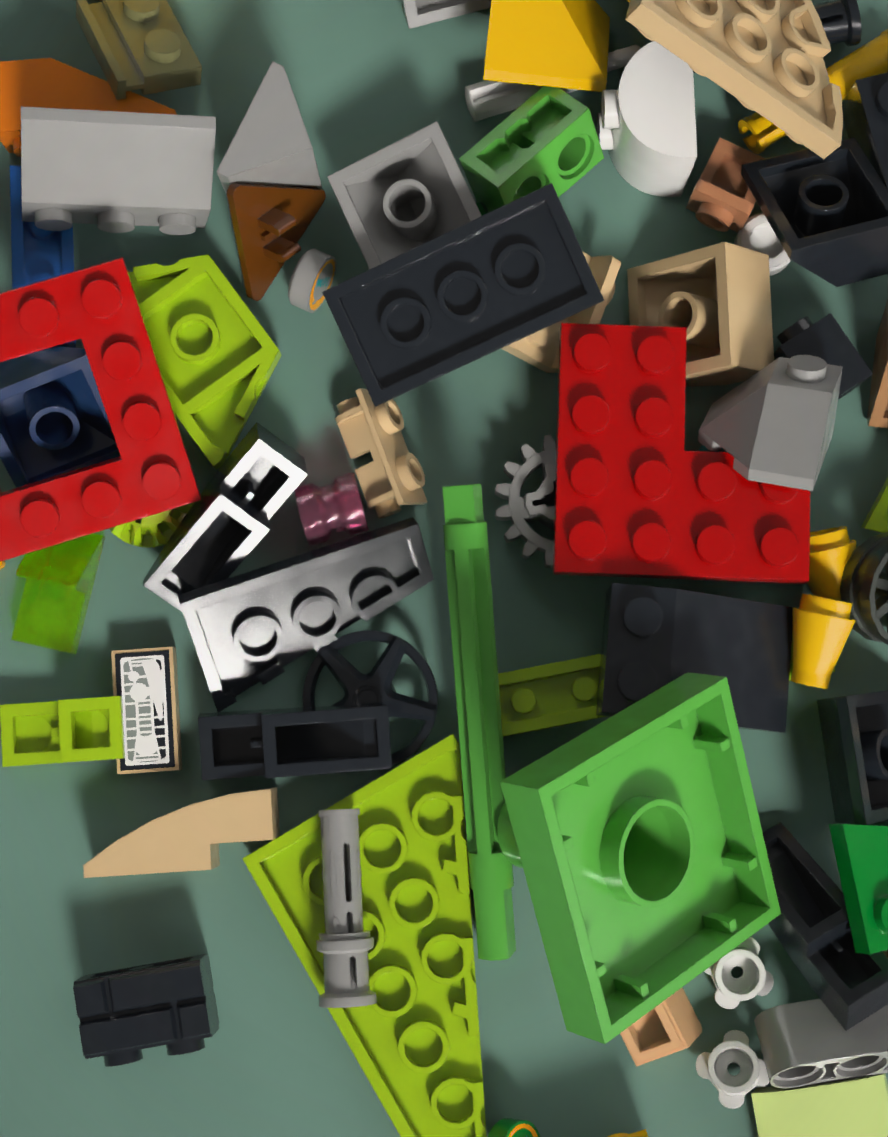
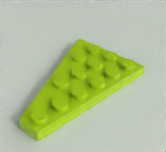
(424, 1029)

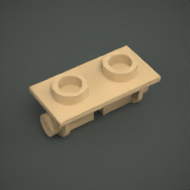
(394, 473)

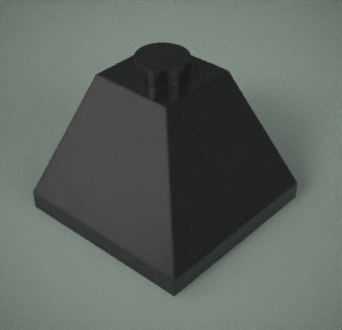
(825, 211)

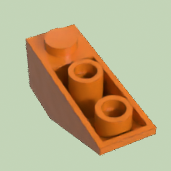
(57, 85)

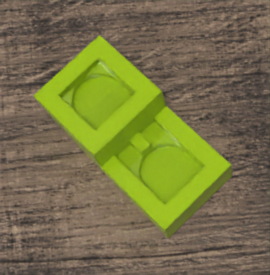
(62, 731)

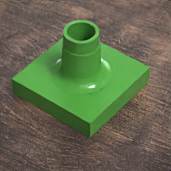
(640, 853)

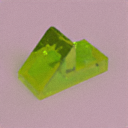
(57, 593)

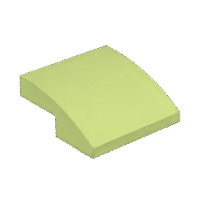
(824, 1110)

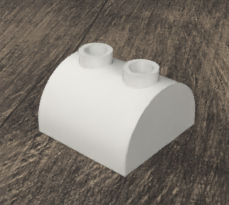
(651, 122)

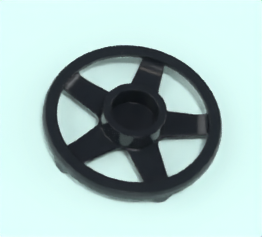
(377, 685)

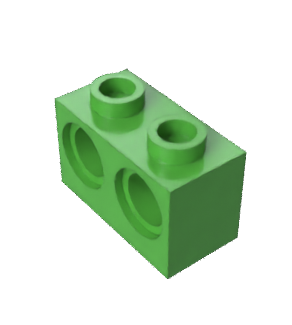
(536, 145)

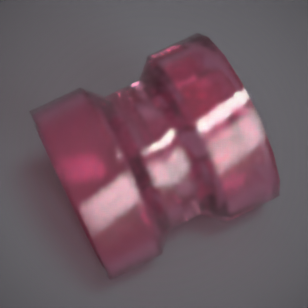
(331, 507)

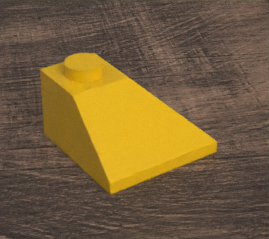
(548, 43)

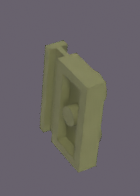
(139, 45)

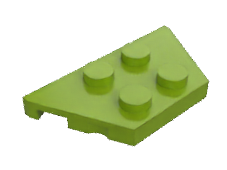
(207, 349)

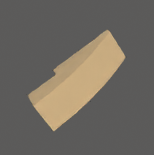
(190, 836)

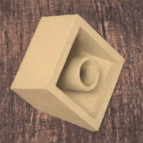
(722, 302)

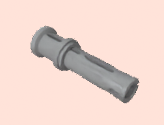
(345, 940)

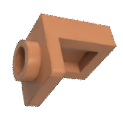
(721, 193)

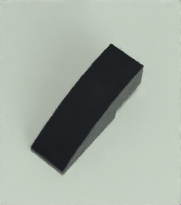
(229, 516)
(294, 741)
(819, 935)

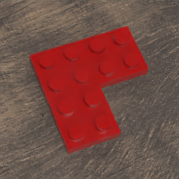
(631, 492)

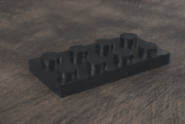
(463, 295)

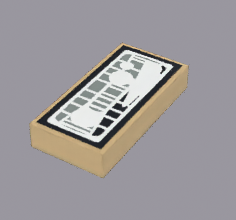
(150, 709)

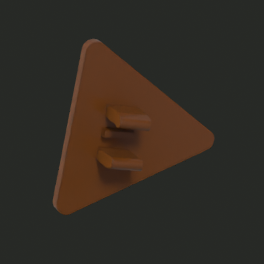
(268, 228)

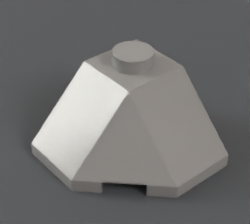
(778, 421)

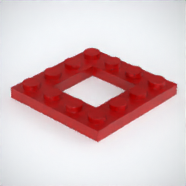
(153, 461)

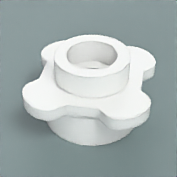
(753, 981)
(715, 1068)

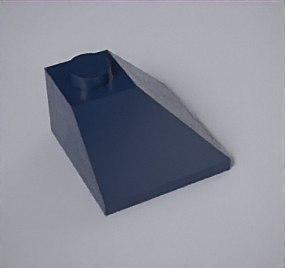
(51, 416)

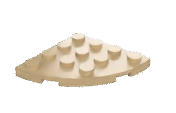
(760, 54)

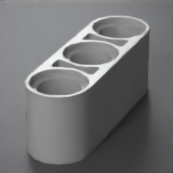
(810, 1047)

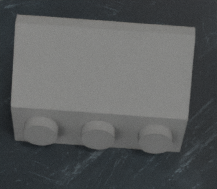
(116, 169)

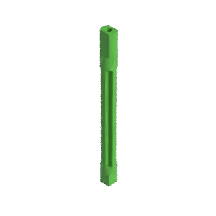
(478, 716)

